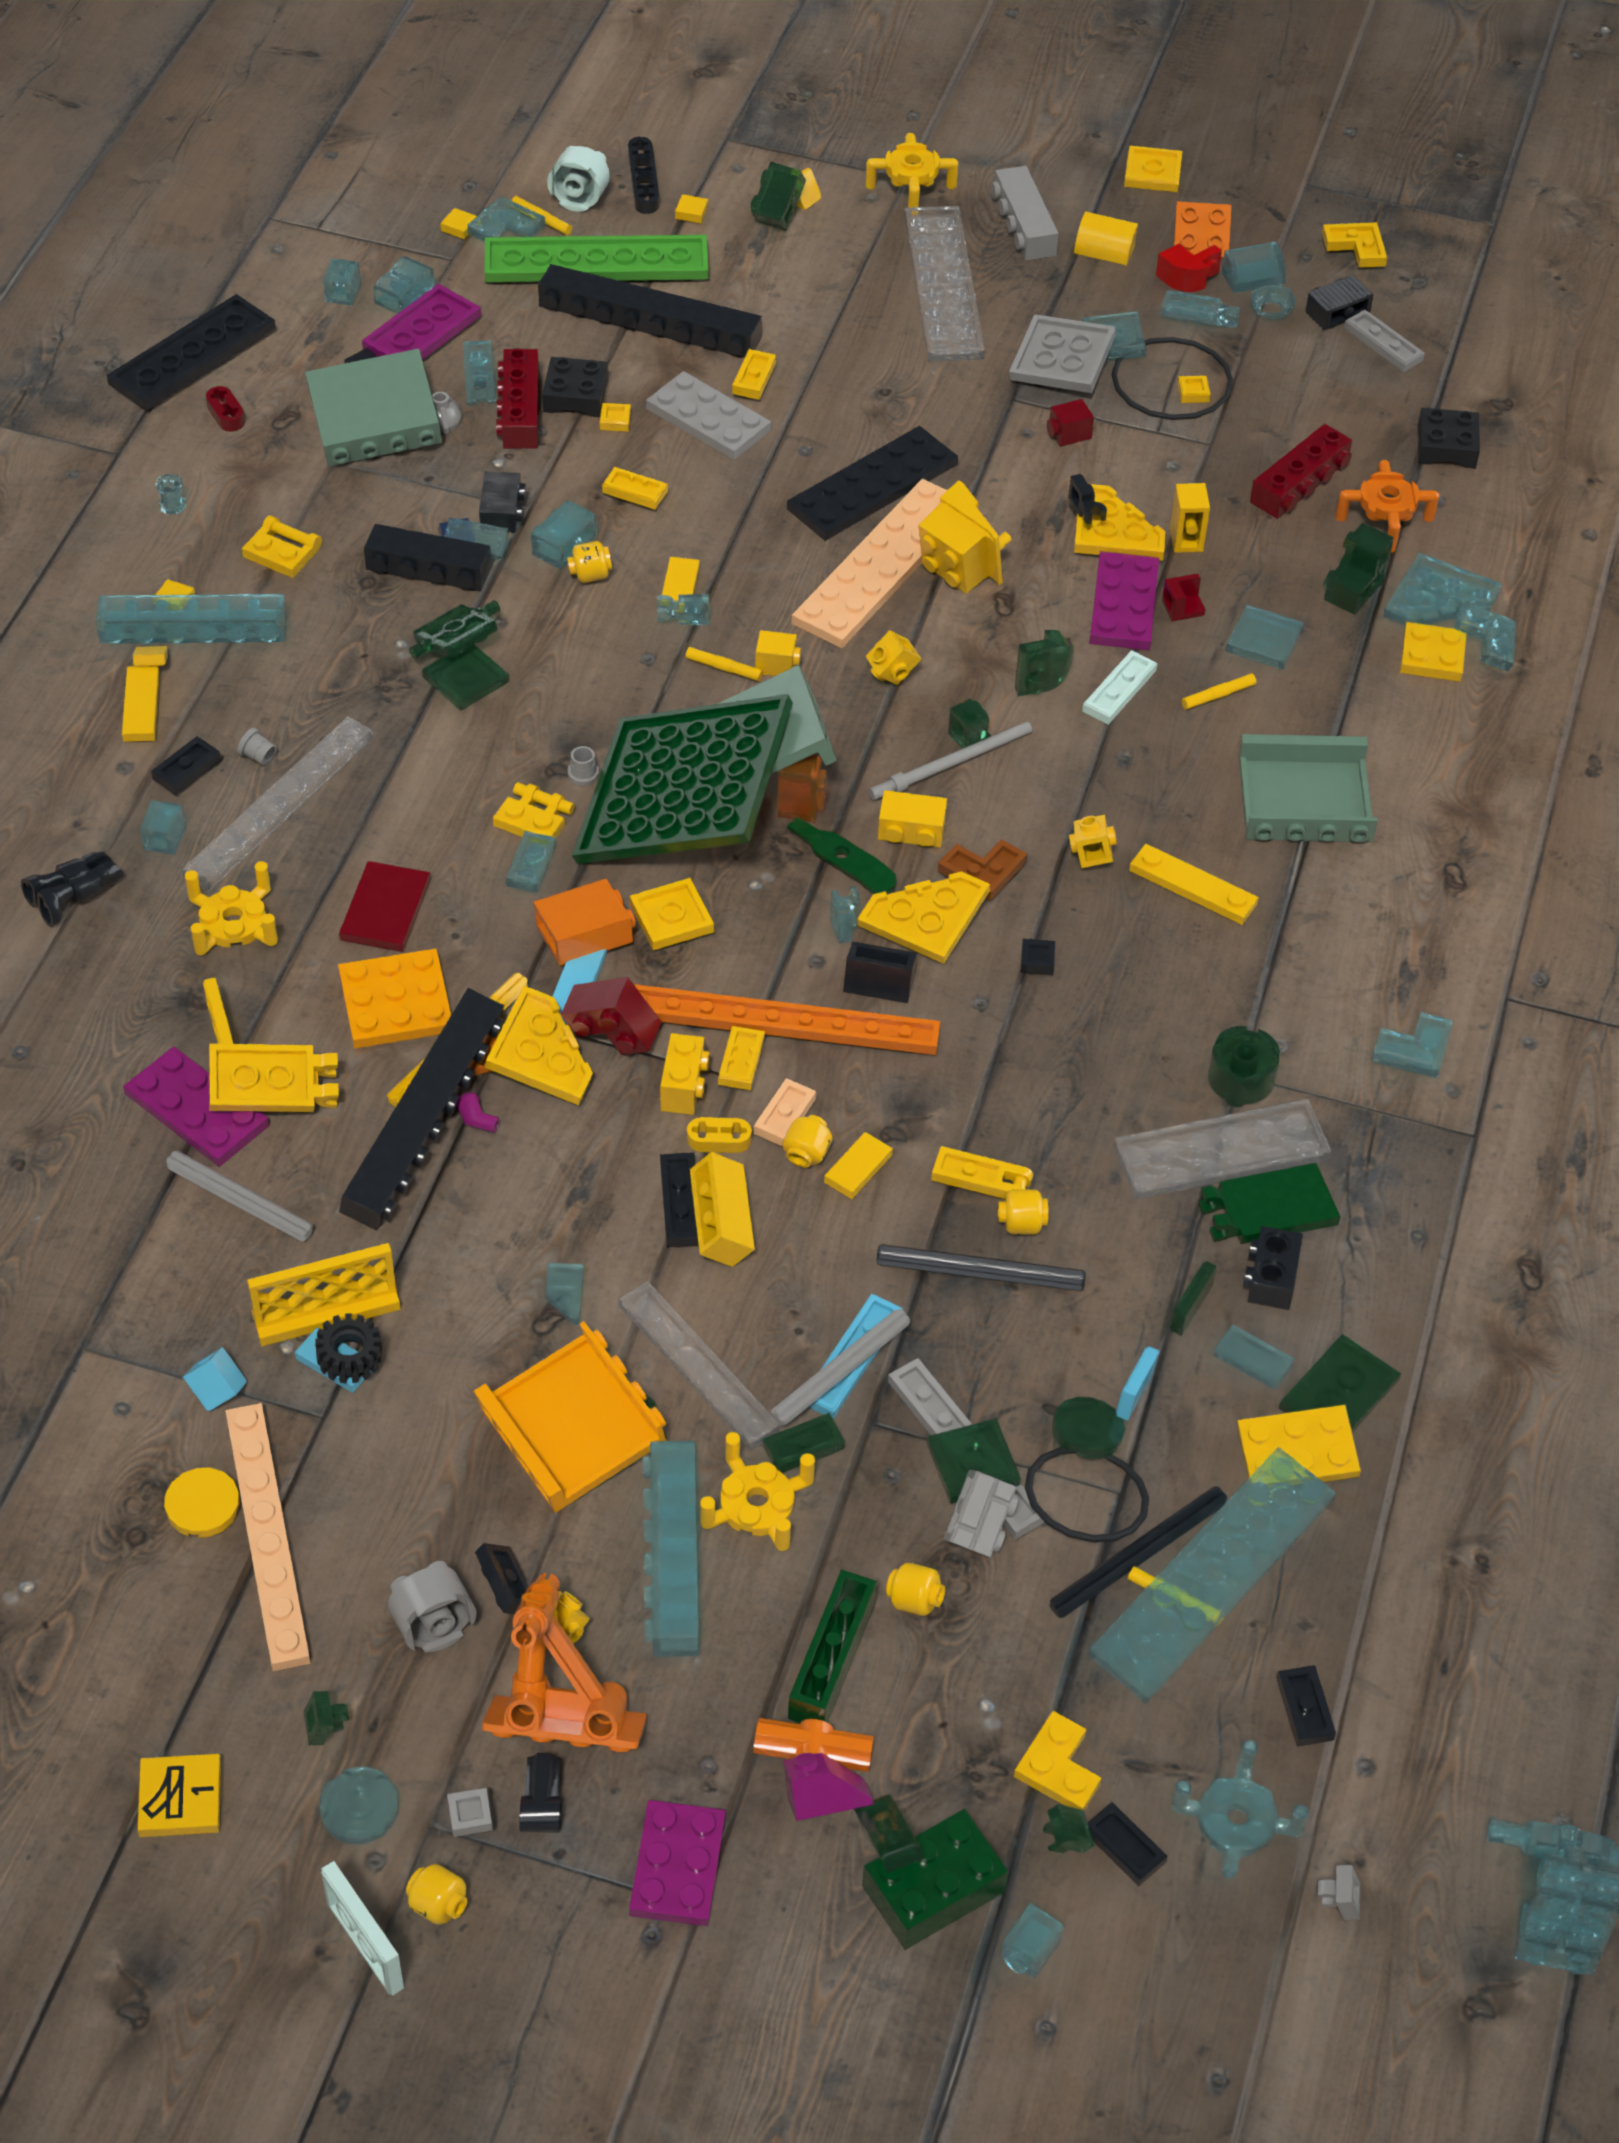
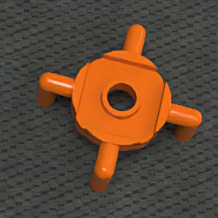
(1393, 509)

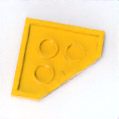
(1122, 531)
(926, 914)
(540, 1049)

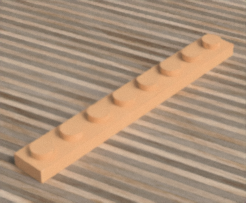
(267, 1538)

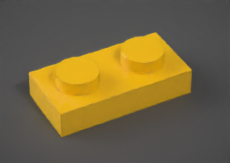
(754, 374)

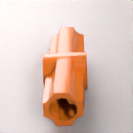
(813, 1736)

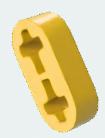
(719, 1135)

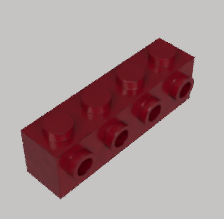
(519, 399)
(1301, 471)

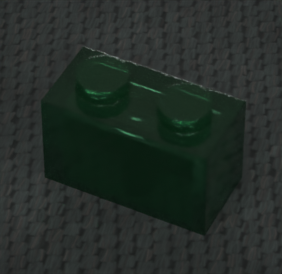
(777, 195)

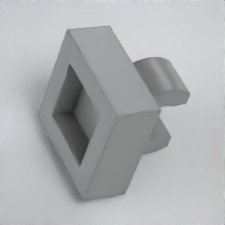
(469, 1812)
(1342, 1893)

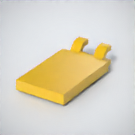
(270, 1078)

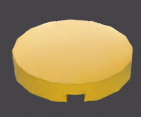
(202, 1502)

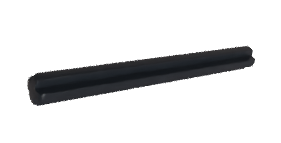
(981, 1267)
(1137, 1552)

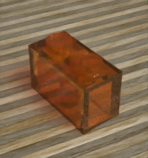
(801, 789)

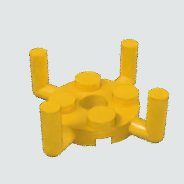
(902, 172)
(231, 901)
(752, 1480)

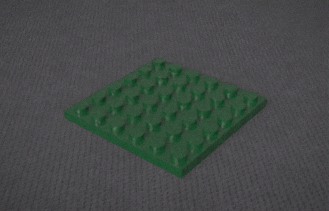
(683, 780)

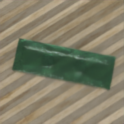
(889, 1834)

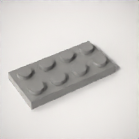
(708, 415)

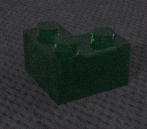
(1360, 569)

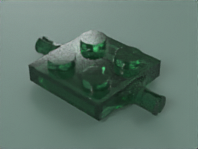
(455, 630)

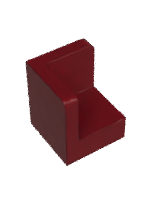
(1182, 597)

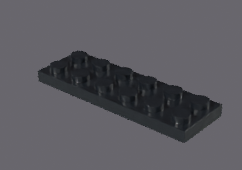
(191, 352)
(871, 483)

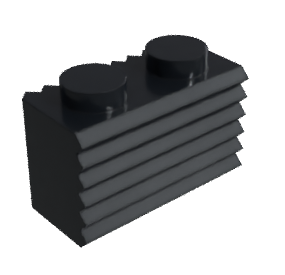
(1338, 301)
(501, 500)

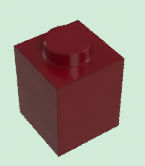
(1070, 422)

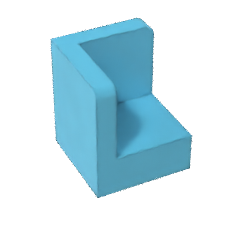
(215, 1379)

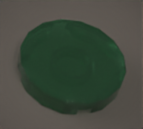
(1088, 1427)

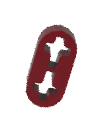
(221, 411)

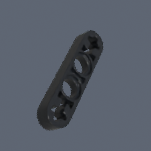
(645, 174)

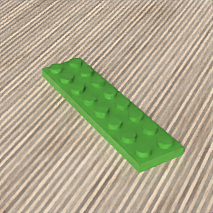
(606, 256)

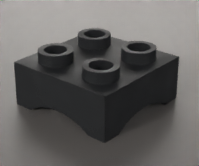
(575, 385)
(1448, 437)

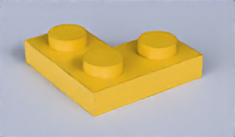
(1360, 237)
(1049, 1764)

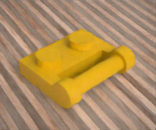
(278, 554)

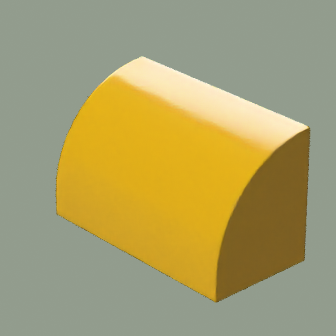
(1106, 238)

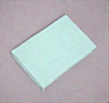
(362, 1929)

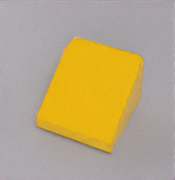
(810, 192)

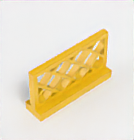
(310, 1307)

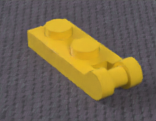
(979, 1173)

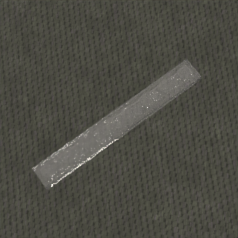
(278, 802)

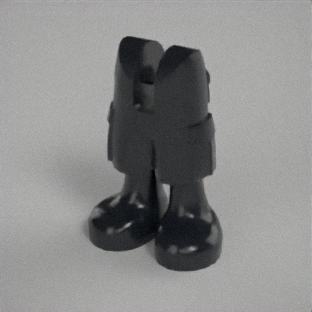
(73, 879)

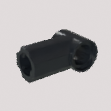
(541, 1804)

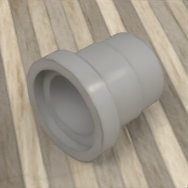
(256, 747)
(583, 767)

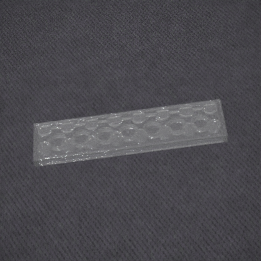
(944, 284)

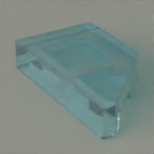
(565, 1289)

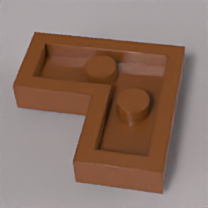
(995, 868)

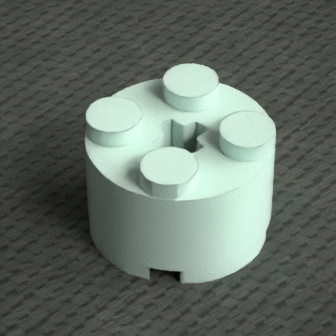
(578, 178)

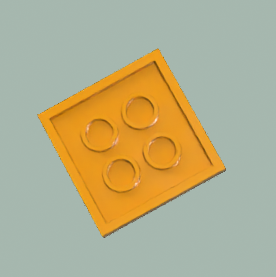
(394, 998)

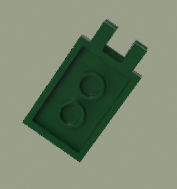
(1279, 1199)

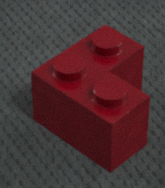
(612, 1009)

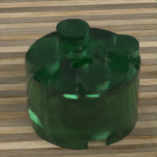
(1243, 1065)

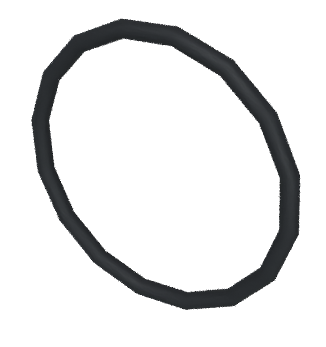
(1076, 1534)

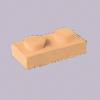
(788, 1103)

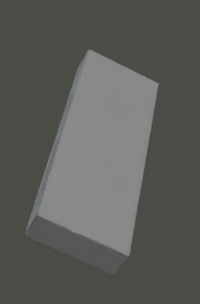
(1384, 340)

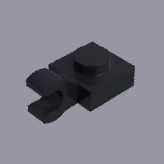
(1083, 499)

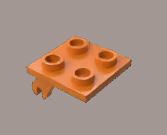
(1202, 226)

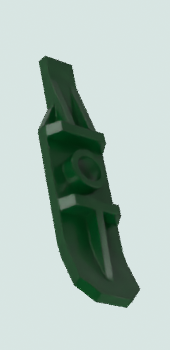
(856, 864)

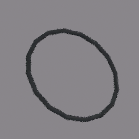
(1176, 416)

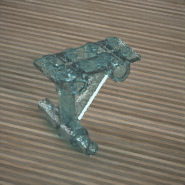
(1573, 1896)

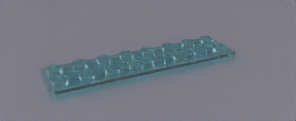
(1211, 1575)

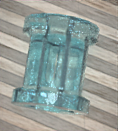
(170, 491)

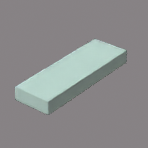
(1119, 687)

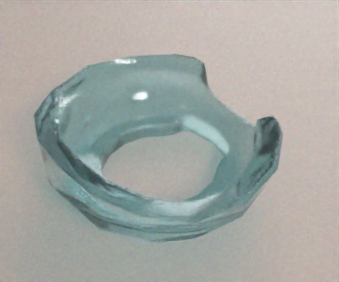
(1273, 294)

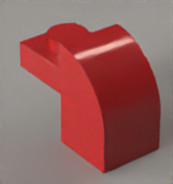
(1187, 271)

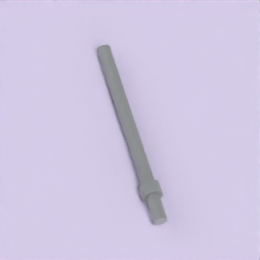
(899, 781)

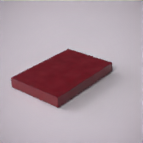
(385, 906)

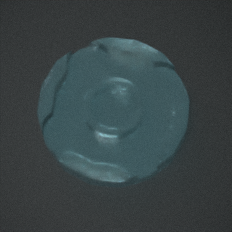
(359, 1805)

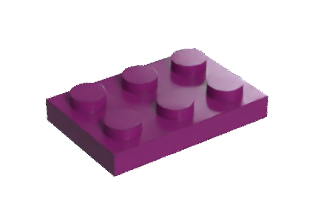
(677, 1863)

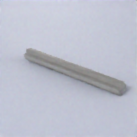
(240, 1196)
(840, 1367)

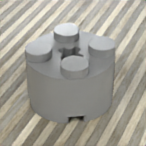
(431, 1607)

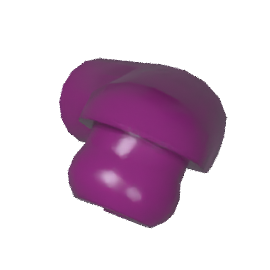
(473, 1115)

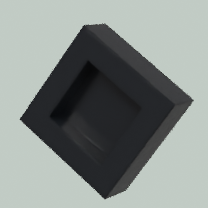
(1037, 956)

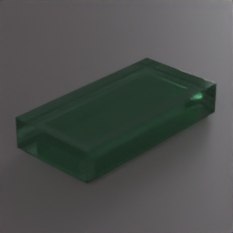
(1193, 1298)

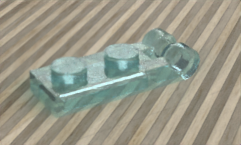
(479, 371)

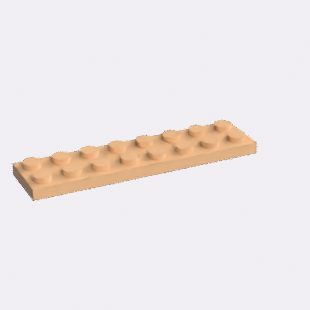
(870, 571)

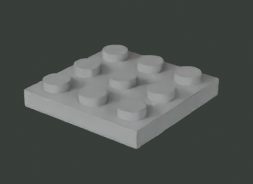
(1062, 353)

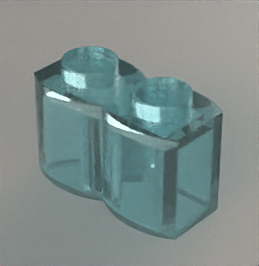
(403, 284)

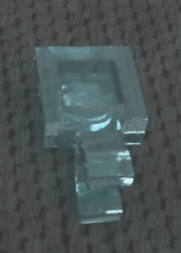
(689, 609)
(842, 914)

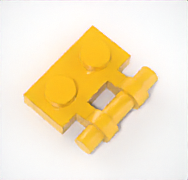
(521, 815)

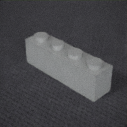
(1025, 213)

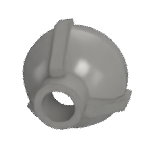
(447, 411)

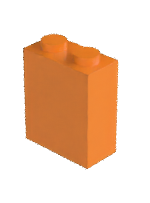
(584, 921)

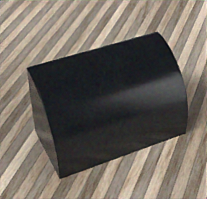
(879, 972)

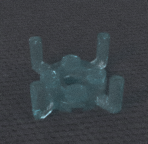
(1242, 1795)

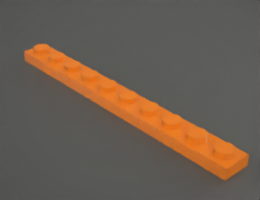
(793, 1020)

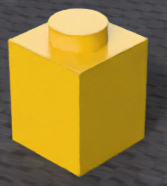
(776, 652)

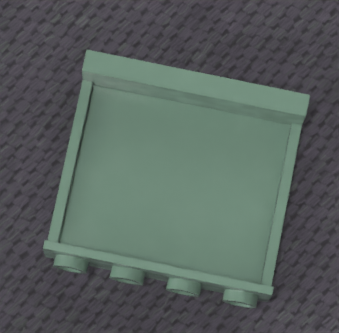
(373, 407)
(805, 728)
(1305, 788)

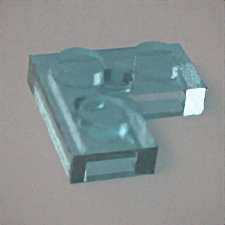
(504, 216)
(1494, 630)
(1415, 1053)

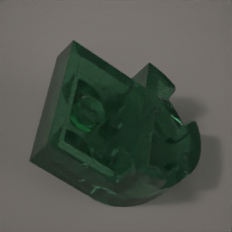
(1043, 663)

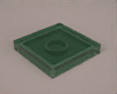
(465, 677)
(974, 1448)

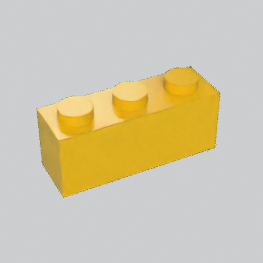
(722, 1209)

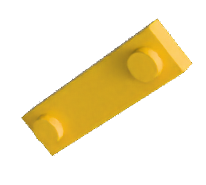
(1193, 884)

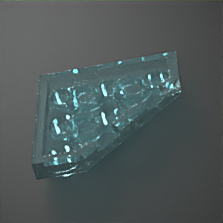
(1435, 589)

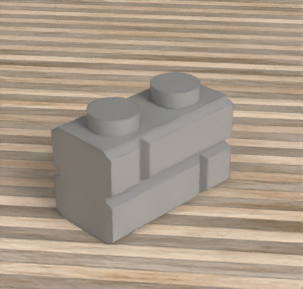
(981, 1513)

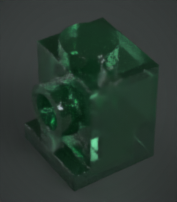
(970, 719)

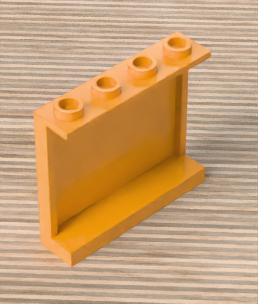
(573, 1419)

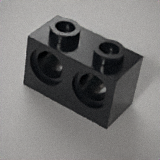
(1277, 1268)

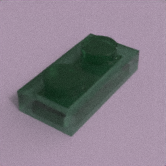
(813, 1437)

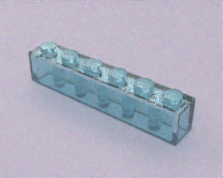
(191, 618)
(673, 1549)

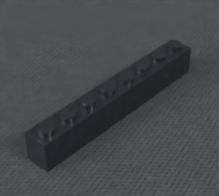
(649, 311)
(421, 1110)

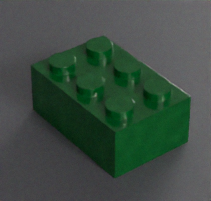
(950, 1882)

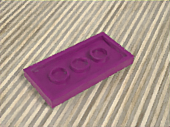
(424, 324)
(1124, 601)
(178, 1096)

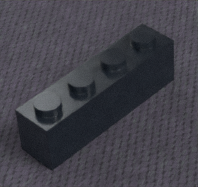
(428, 557)

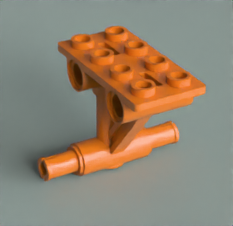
(582, 1716)

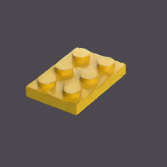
(1313, 1437)

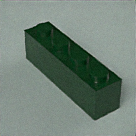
(832, 1648)

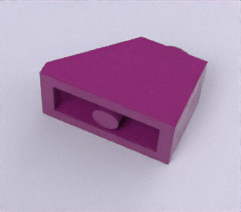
(822, 1786)

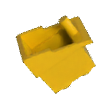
(960, 541)

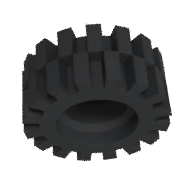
(348, 1331)

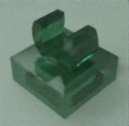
(323, 1718)
(1069, 1830)

